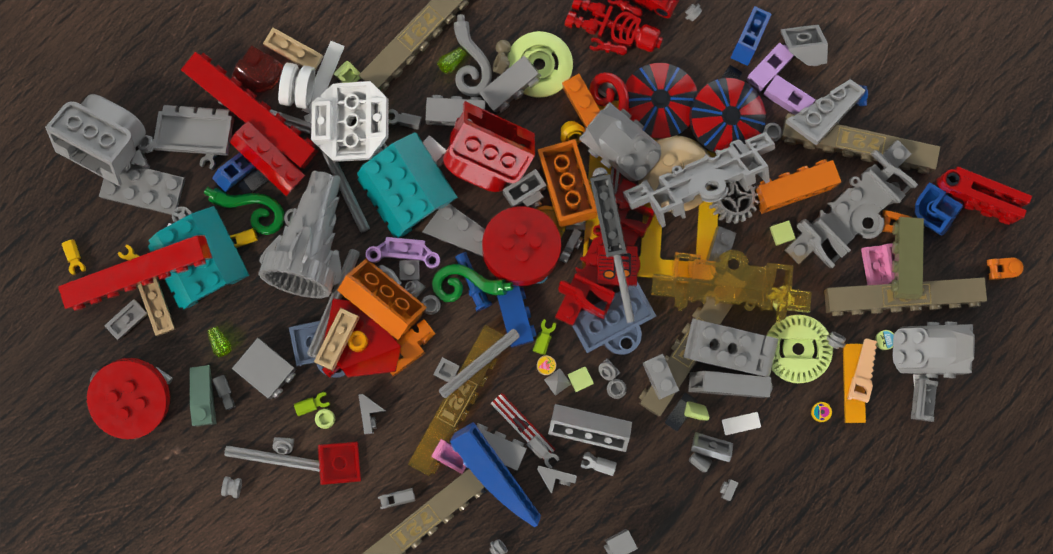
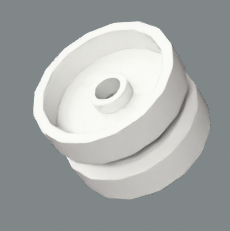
(296, 85)

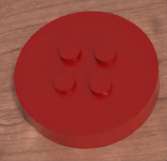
(521, 245)
(128, 398)

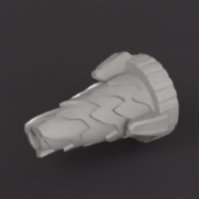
(302, 256)

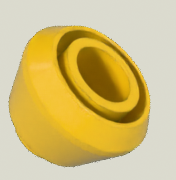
(572, 130)

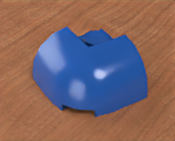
(937, 209)

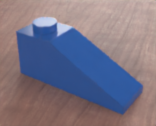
(751, 36)
(232, 172)

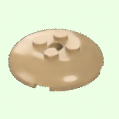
(676, 152)

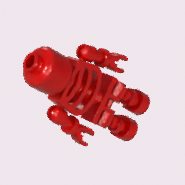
(646, 37)

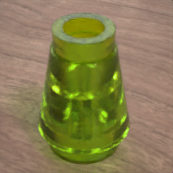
(450, 61)
(219, 343)

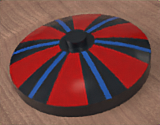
(661, 99)
(726, 113)

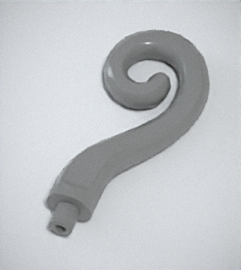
(463, 36)

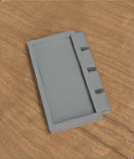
(193, 132)

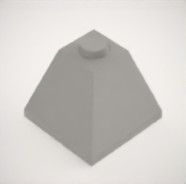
(807, 44)

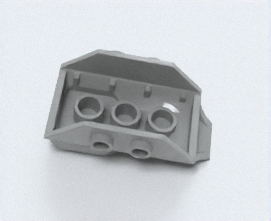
(621, 143)
(934, 349)

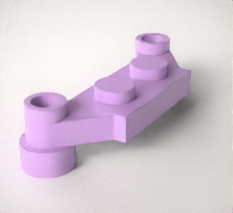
(403, 249)

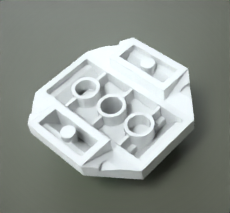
(333, 118)

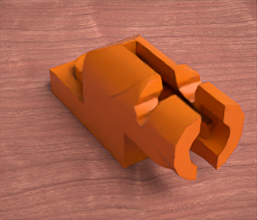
(411, 343)

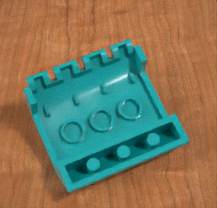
(405, 184)
(222, 269)

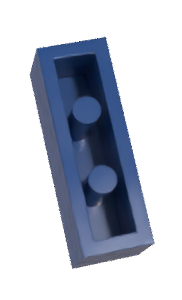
(516, 315)

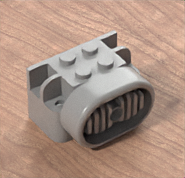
(96, 136)

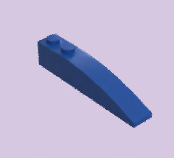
(492, 472)

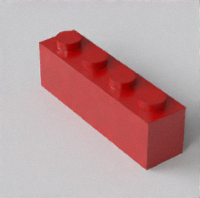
(267, 158)

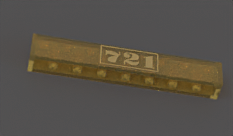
(454, 406)

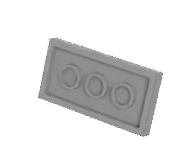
(145, 189)

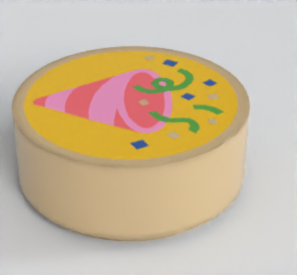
(546, 365)

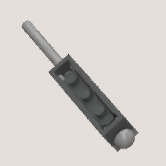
(611, 230)

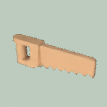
(863, 372)

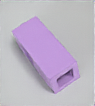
(769, 67)
(788, 95)

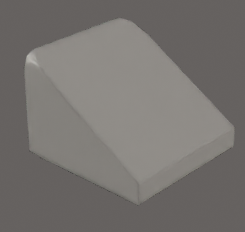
(700, 461)

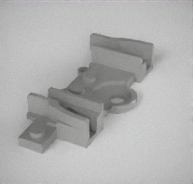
(684, 184)
(852, 206)

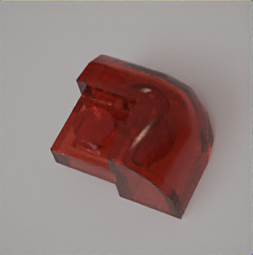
(258, 71)

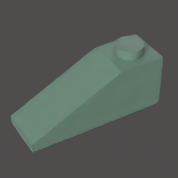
(201, 396)

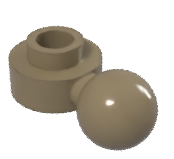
(501, 61)

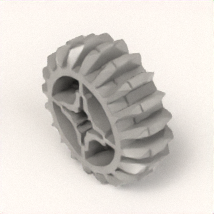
(734, 205)

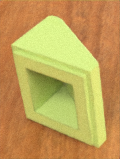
(347, 73)
(580, 379)
(696, 411)

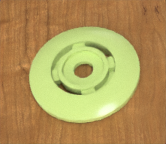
(542, 46)
(801, 367)

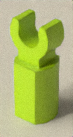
(543, 339)
(310, 404)

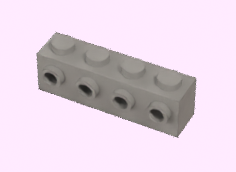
(590, 428)

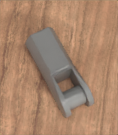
(400, 497)

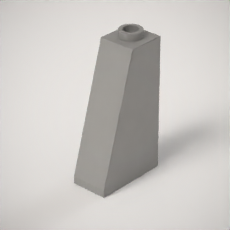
(729, 384)

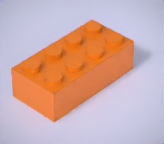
(567, 183)
(797, 186)
(381, 298)

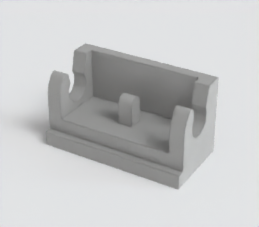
(923, 400)

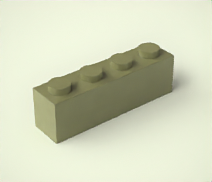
(908, 258)

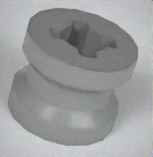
(180, 213)
(231, 487)

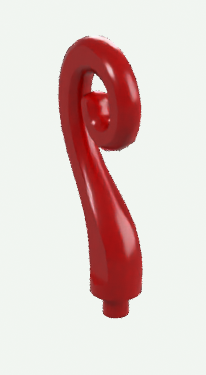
(610, 94)

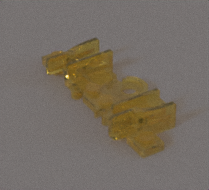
(731, 286)

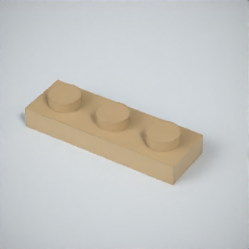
(292, 49)
(157, 308)
(336, 339)

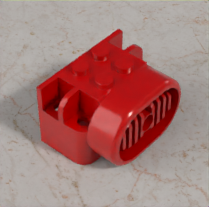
(488, 149)

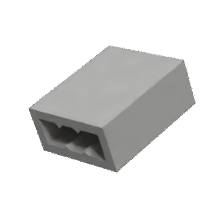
(264, 369)

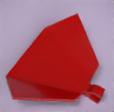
(380, 354)

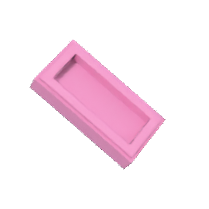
(446, 455)

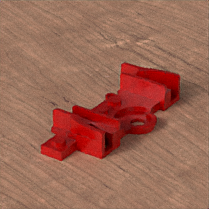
(586, 279)

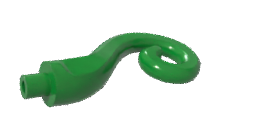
(226, 200)
(492, 287)

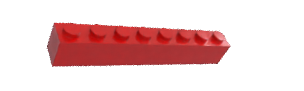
(247, 108)
(135, 272)

